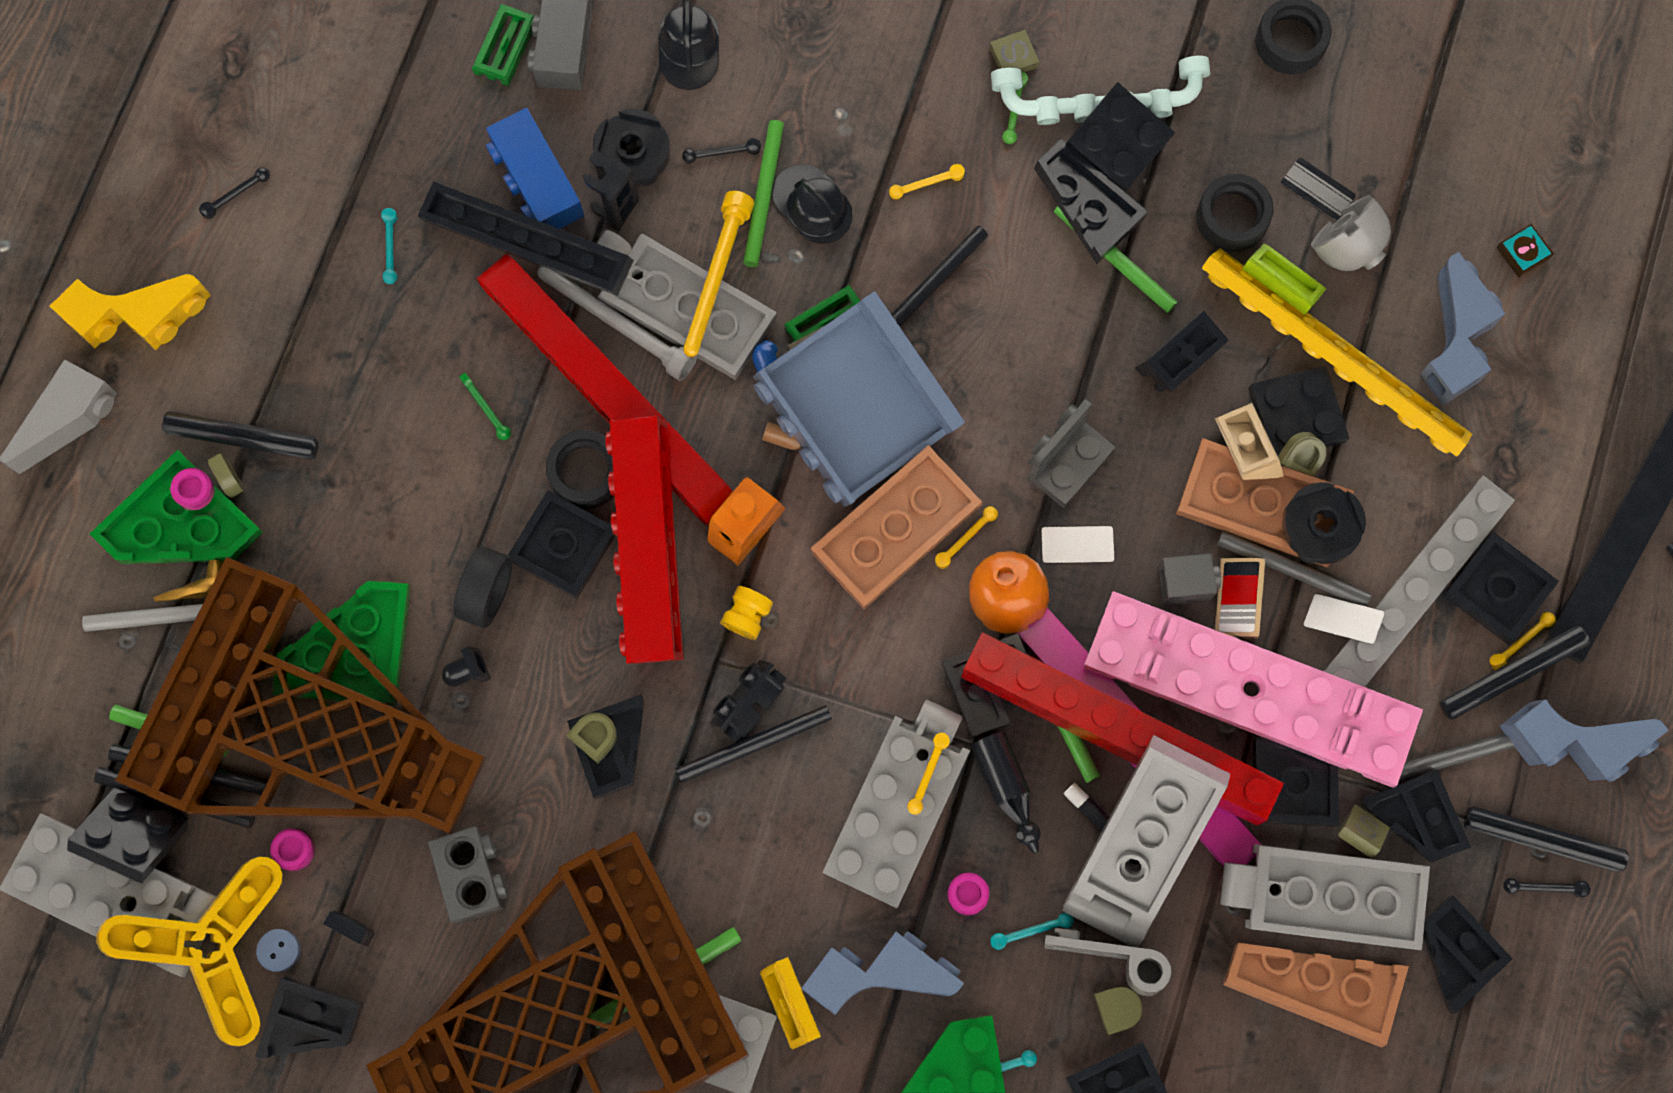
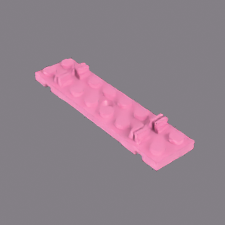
(1294, 701)

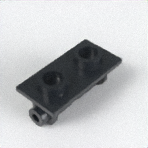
(736, 709)

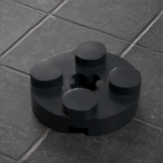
(651, 139)
(1332, 503)

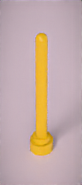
(736, 210)

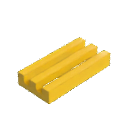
(789, 1003)

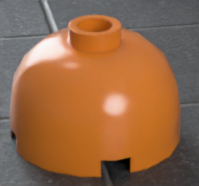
(1008, 592)

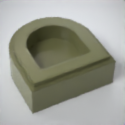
(1303, 453)
(225, 475)
(594, 735)
(1118, 1008)

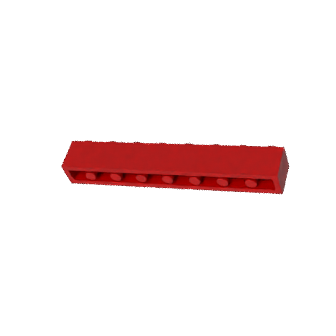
(1108, 721)

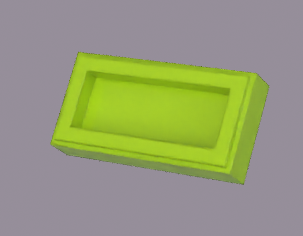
(1284, 278)

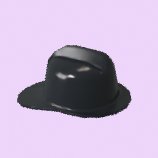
(688, 47)
(812, 203)

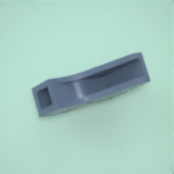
(1467, 314)
(1599, 751)
(898, 966)

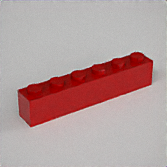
(645, 540)

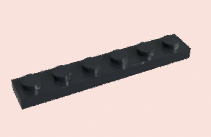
(526, 238)

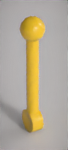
(956, 173)
(943, 559)
(1499, 660)
(940, 741)

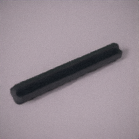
(240, 435)
(1515, 672)
(1546, 839)

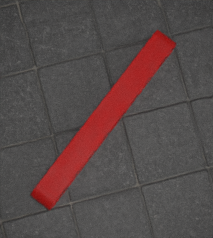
(597, 378)

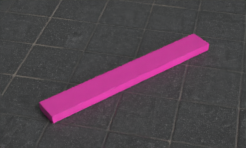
(1056, 646)

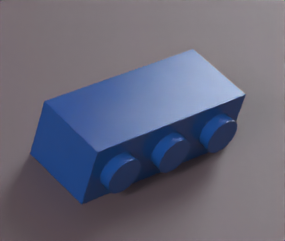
(533, 170)

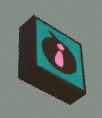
(1525, 250)

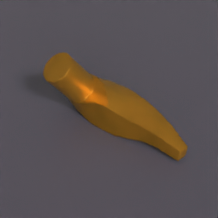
(196, 589)

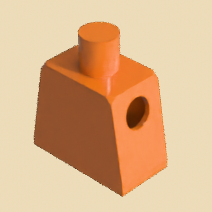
(744, 519)

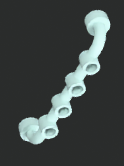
(1049, 107)

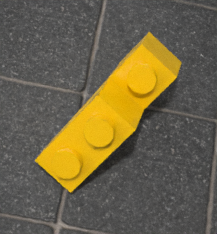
(150, 311)

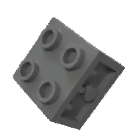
(1070, 457)

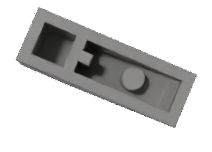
(63, 412)

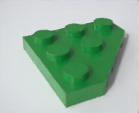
(158, 530)
(375, 623)
(961, 1061)

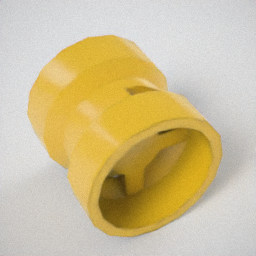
(746, 613)

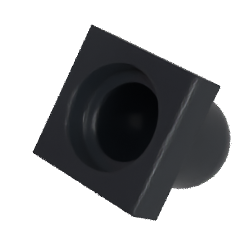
(466, 668)

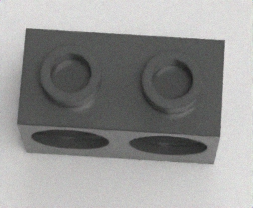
(457, 879)

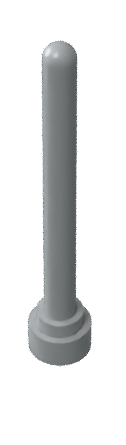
(673, 358)

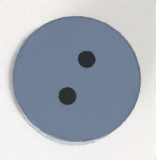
(278, 950)

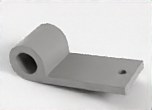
(1145, 968)

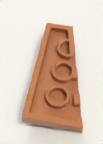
(1333, 991)

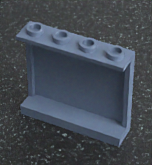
(857, 400)

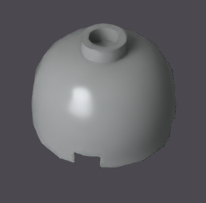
(1356, 237)

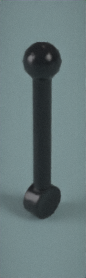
(752, 146)
(208, 209)
(1579, 888)

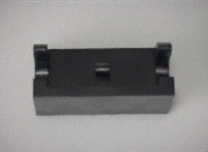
(616, 188)
(1183, 352)

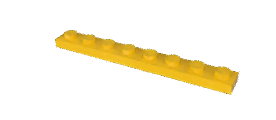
(1347, 360)

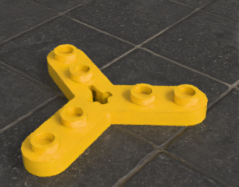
(219, 975)

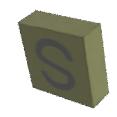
(1014, 52)
(1363, 831)

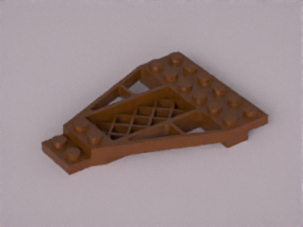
(219, 674)
(649, 962)

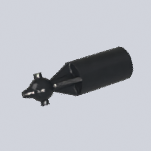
(1007, 785)

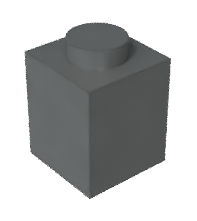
(1188, 579)

